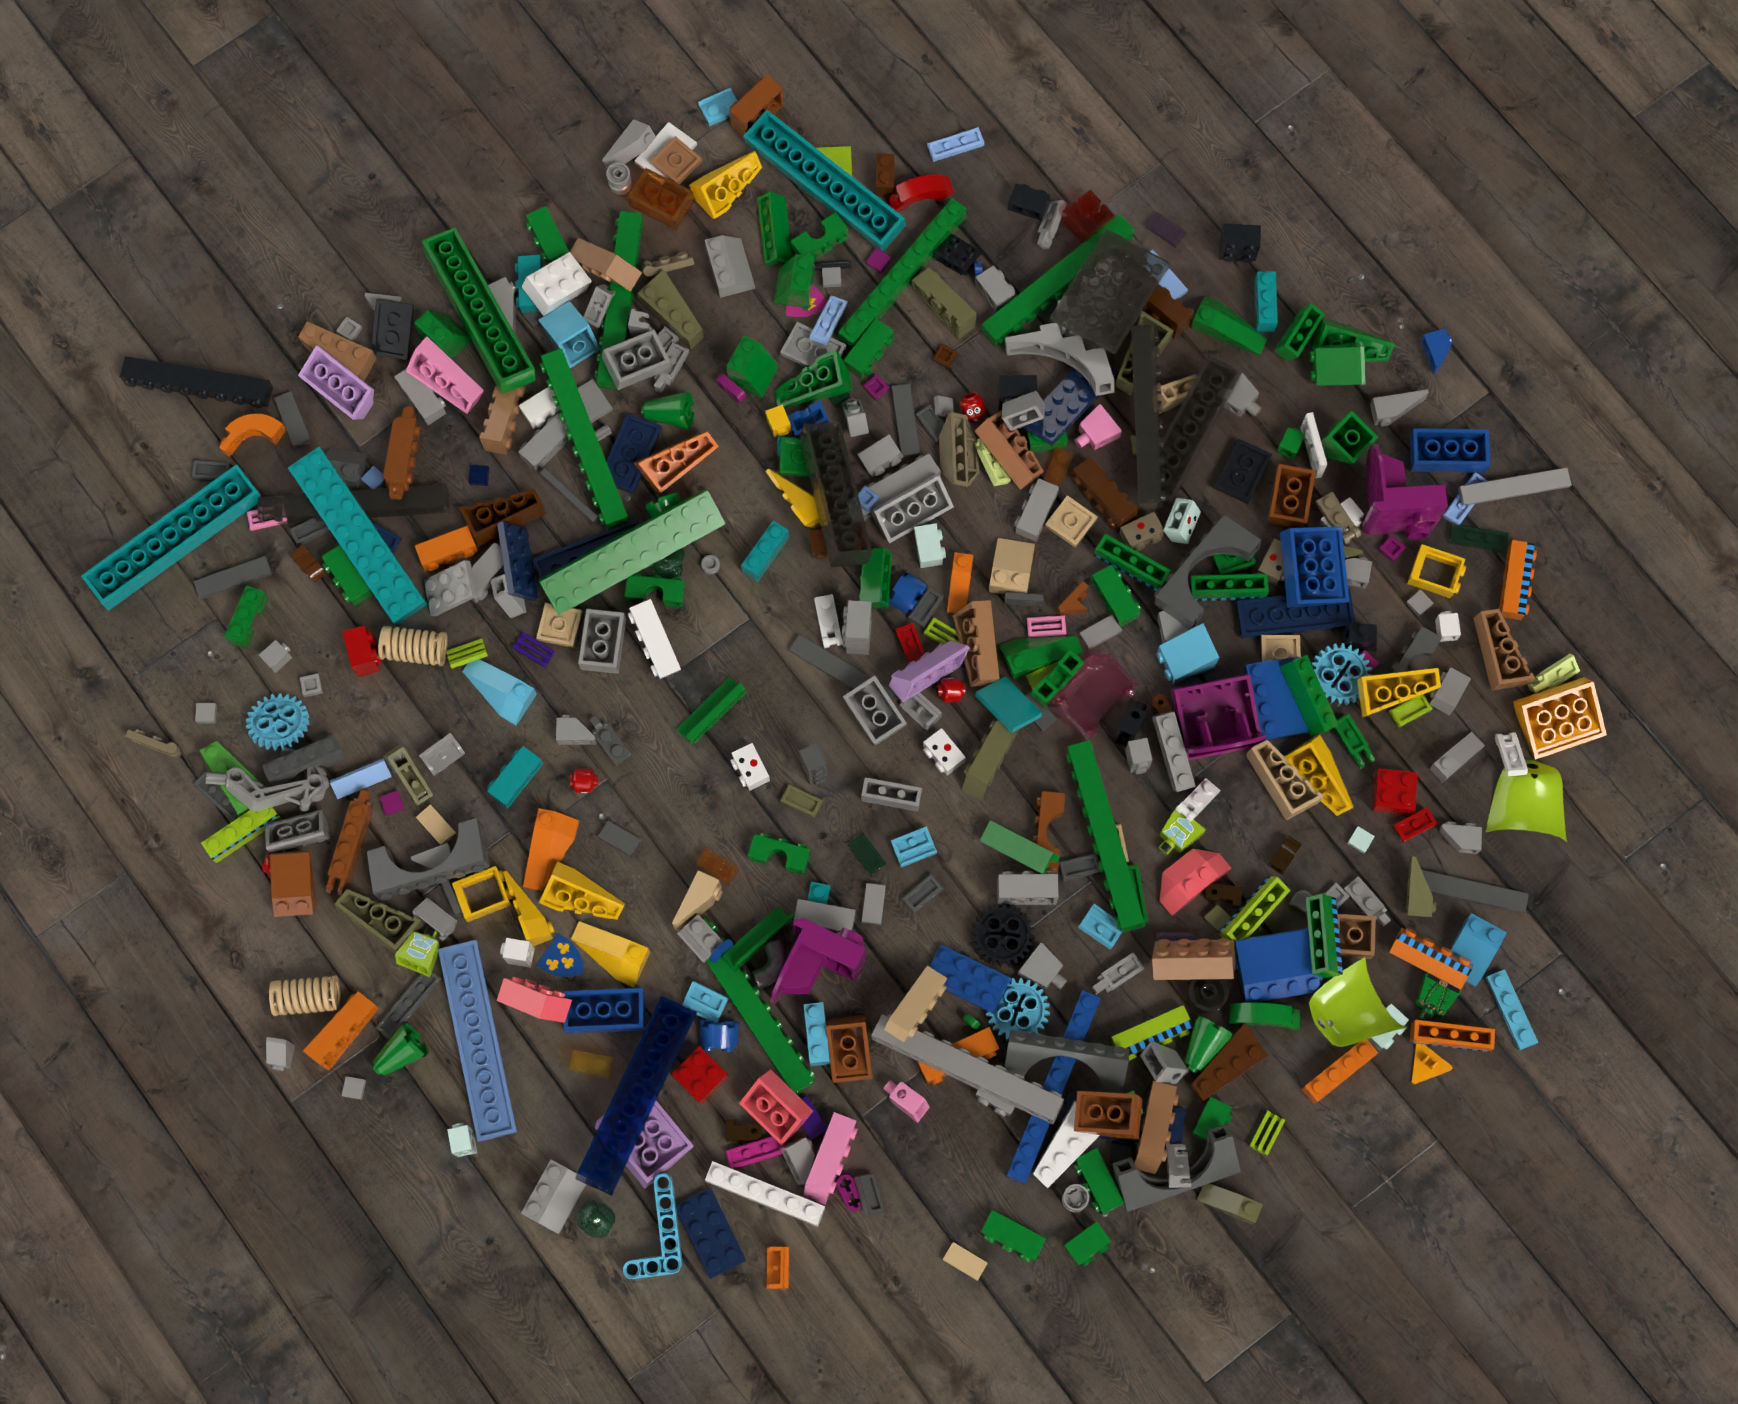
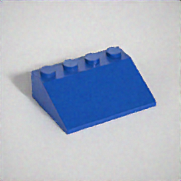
(1314, 566)
(1274, 702)
(1276, 966)

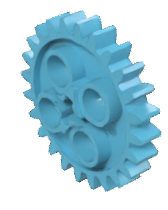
(1326, 664)
(277, 721)
(1034, 1016)

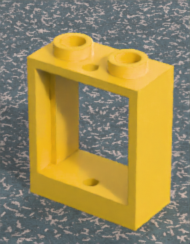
(1440, 556)
(476, 878)

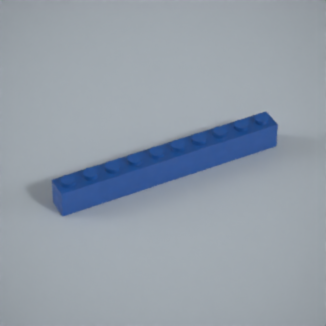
(1056, 1082)

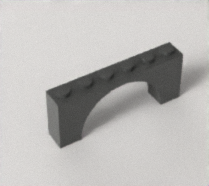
(1224, 538)
(467, 857)
(1107, 1061)
(1215, 1163)

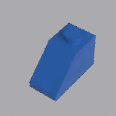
(1436, 348)

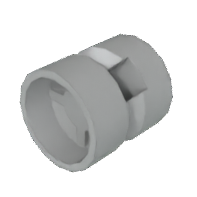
(619, 178)
(1075, 1198)

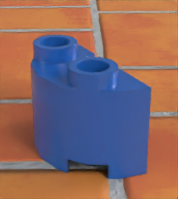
(812, 415)
(906, 592)
(718, 1035)

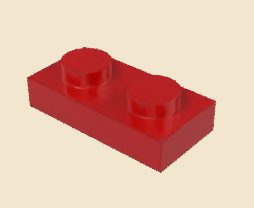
(910, 642)
(1415, 825)

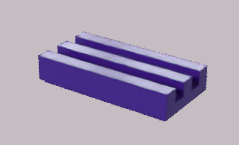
(520, 641)

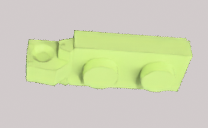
(994, 469)
(1555, 674)

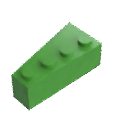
(220, 761)

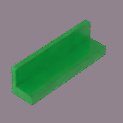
(774, 228)
(711, 710)
(1018, 847)
(757, 938)

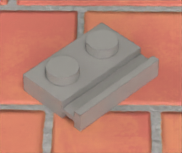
(700, 938)

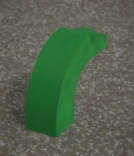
(1264, 1014)

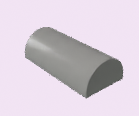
(912, 508)

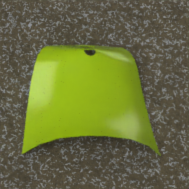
(1529, 802)
(1352, 1007)

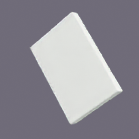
(659, 143)
(1313, 445)

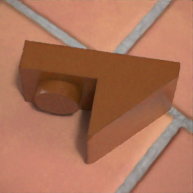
(1071, 604)

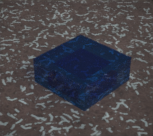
(479, 475)

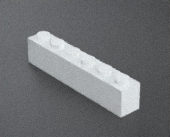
(765, 1194)

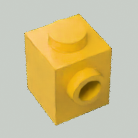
(778, 421)

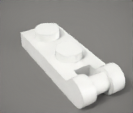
(828, 620)
(1511, 754)
(1198, 800)

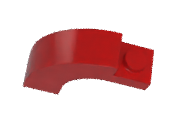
(920, 188)

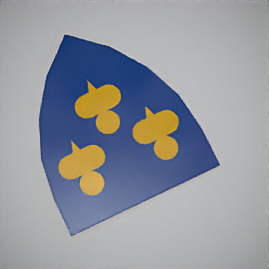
(561, 958)

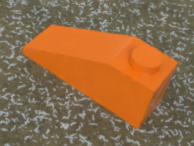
(960, 582)

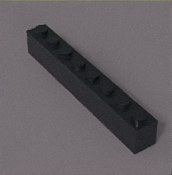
(196, 382)

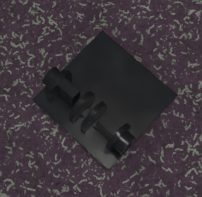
(957, 253)

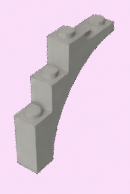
(1070, 350)

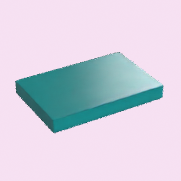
(1008, 704)

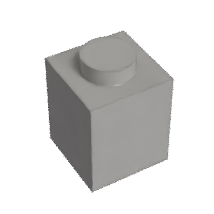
(276, 655)

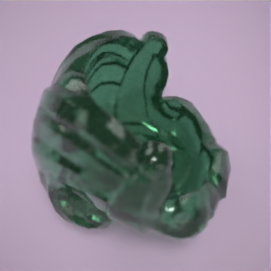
(670, 565)
(596, 1219)

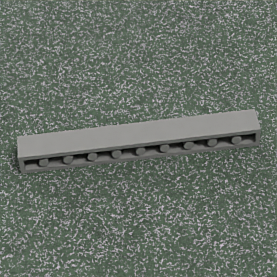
(974, 1072)

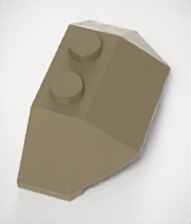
(958, 451)

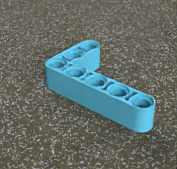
(665, 1233)

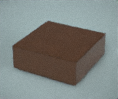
(945, 356)

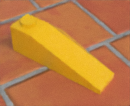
(721, 187)
(802, 501)
(1317, 766)
(576, 892)
(533, 923)
(615, 954)

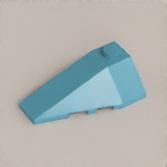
(501, 690)

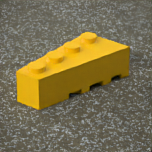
(1387, 690)

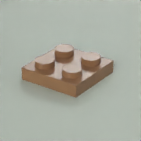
(676, 160)

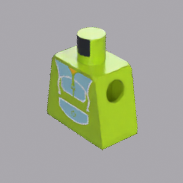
(1179, 833)
(419, 952)

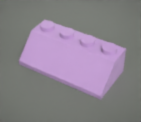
(337, 384)
(928, 669)

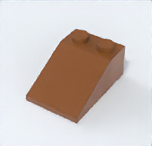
(292, 884)
(849, 1048)
(1108, 1114)

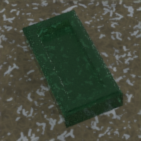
(867, 854)

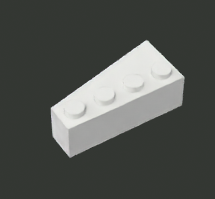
(654, 639)
(1062, 1150)

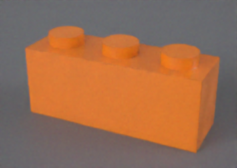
(446, 548)

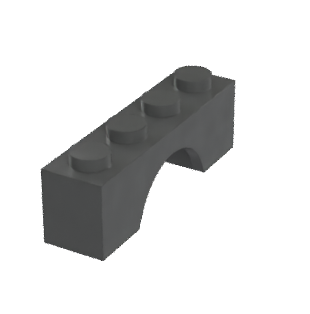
(1423, 646)
(321, 753)

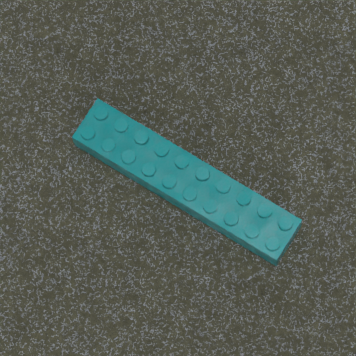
(824, 180)
(358, 536)
(171, 537)

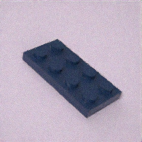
(632, 444)
(517, 561)
(710, 1233)

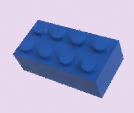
(1449, 450)
(605, 1011)

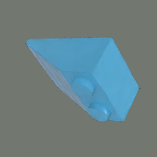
(1478, 943)

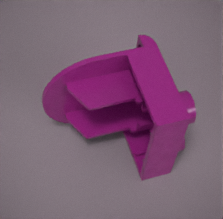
(1398, 507)
(1217, 716)
(818, 949)

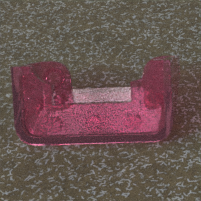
(1092, 693)

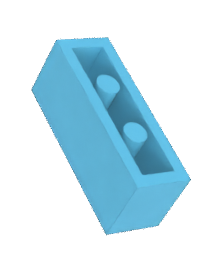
(816, 1034)

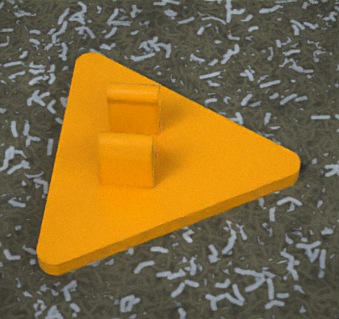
(1427, 1064)

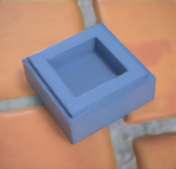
(373, 478)
(867, 498)

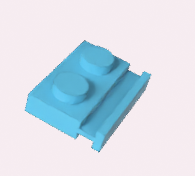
(717, 106)
(913, 847)
(1100, 926)
(705, 1001)

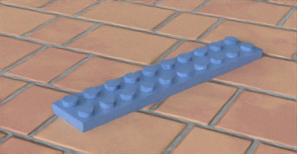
(477, 1041)

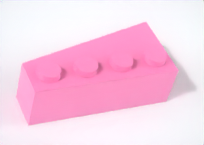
(443, 376)
(829, 1158)

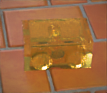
(591, 1064)

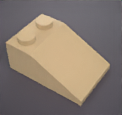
(1011, 566)
(699, 898)

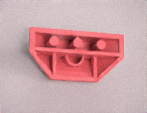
(1190, 878)

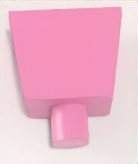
(1097, 429)
(912, 1104)

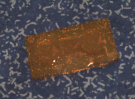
(1058, 467)
(717, 866)

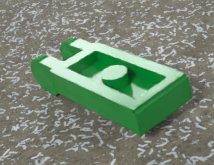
(1353, 740)

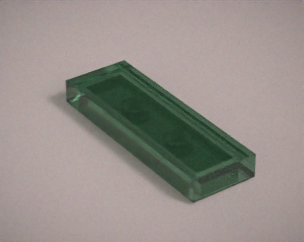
(1478, 538)

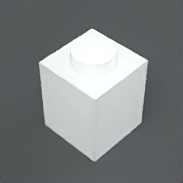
(1448, 626)

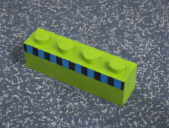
(239, 833)
(1255, 909)
(1159, 1030)

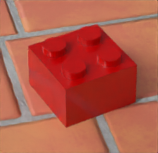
(362, 651)
(1394, 791)
(700, 1075)

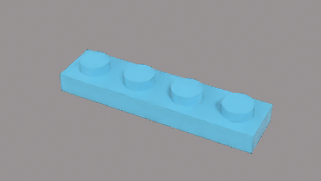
(1511, 1010)

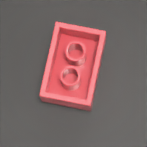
(534, 999)
(776, 1107)

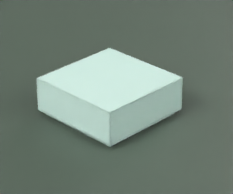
(1360, 840)

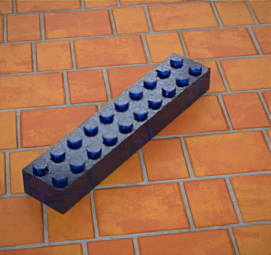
(636, 1096)

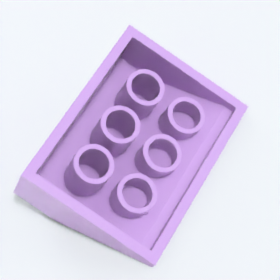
(657, 1147)

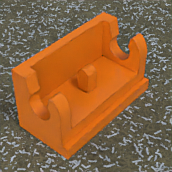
(778, 1267)

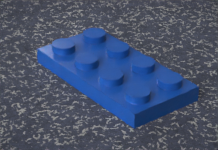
(970, 979)

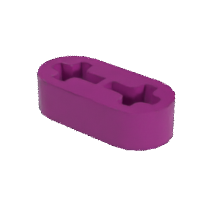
(730, 388)
(845, 1195)

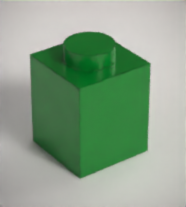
(1291, 443)

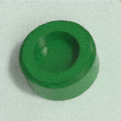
(971, 1022)

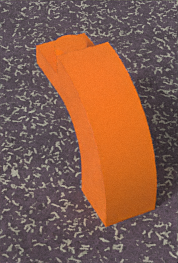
(249, 426)

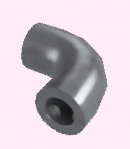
(776, 959)

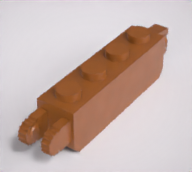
(401, 453)
(350, 842)

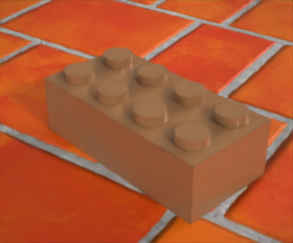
(1194, 959)

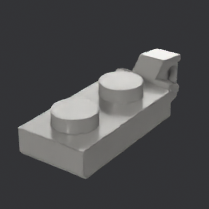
(1050, 223)
(677, 356)
(1367, 901)
(1118, 974)

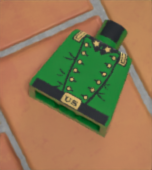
(1435, 997)

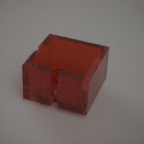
(1087, 219)

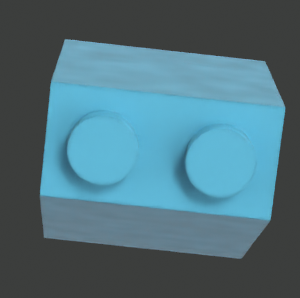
(570, 332)
(1188, 655)

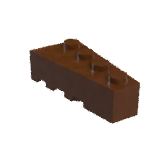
(1169, 311)
(1104, 494)
(516, 509)
(1231, 1062)

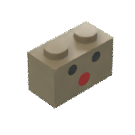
(1142, 532)
(1273, 563)

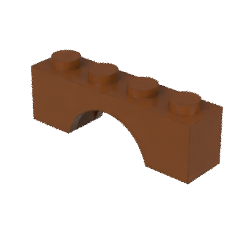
(1051, 807)

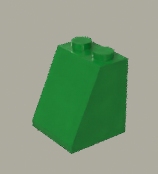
(796, 282)
(443, 332)
(1338, 364)
(751, 367)
(1347, 439)

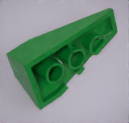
(1223, 324)
(1334, 332)
(821, 380)
(1031, 654)

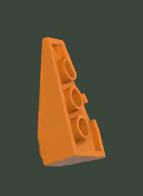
(549, 843)

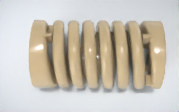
(414, 644)
(305, 992)

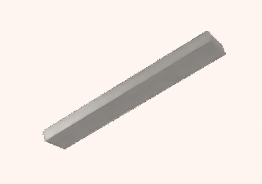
(1514, 486)

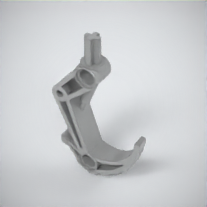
(259, 798)

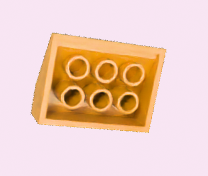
(1560, 717)

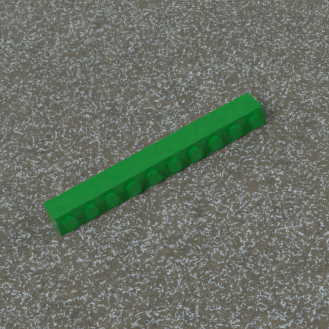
(903, 272)
(1047, 288)
(615, 324)
(584, 438)
(1106, 836)
(761, 1023)

